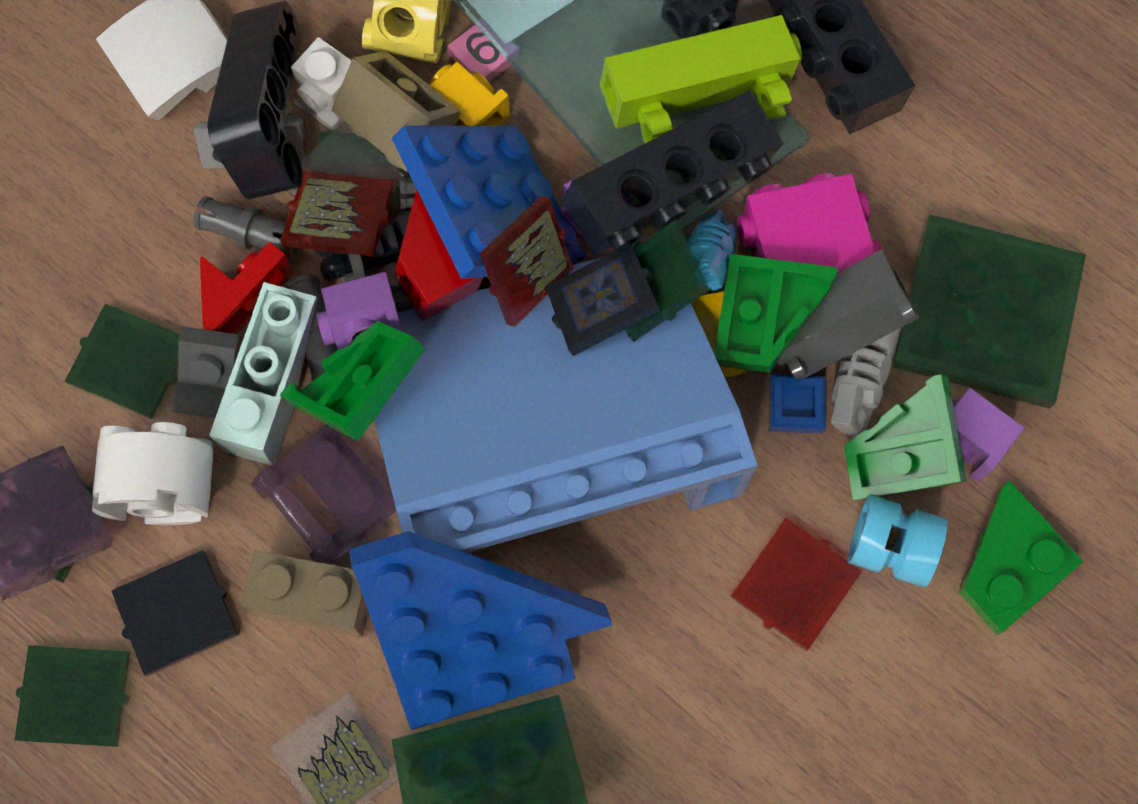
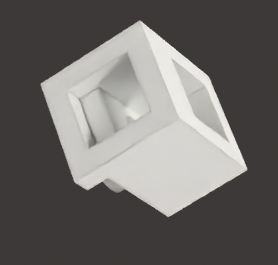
(319, 79)

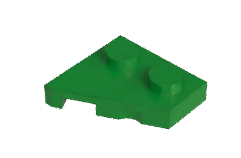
(766, 309)
(358, 380)
(1015, 561)

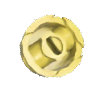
(407, 28)

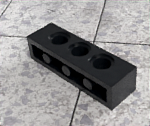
(854, 43)
(735, 128)

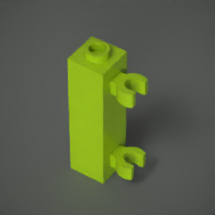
(700, 73)

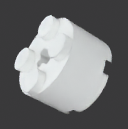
(152, 475)

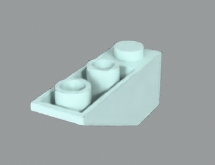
(271, 357)

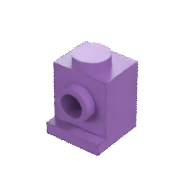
(355, 307)
(983, 432)

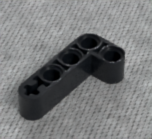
(253, 101)

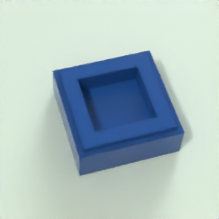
(797, 404)

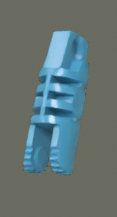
(711, 245)

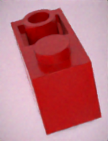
(426, 267)

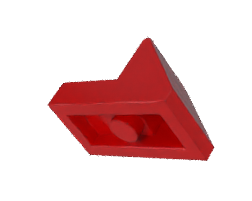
(230, 303)

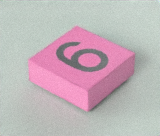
(478, 54)

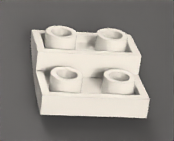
(165, 52)

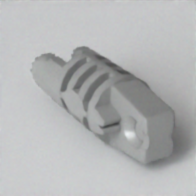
(861, 383)

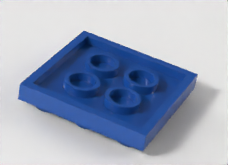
(476, 186)

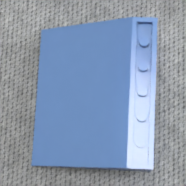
(522, 437)

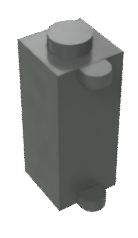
(857, 311)

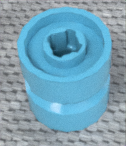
(916, 546)

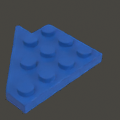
(465, 627)

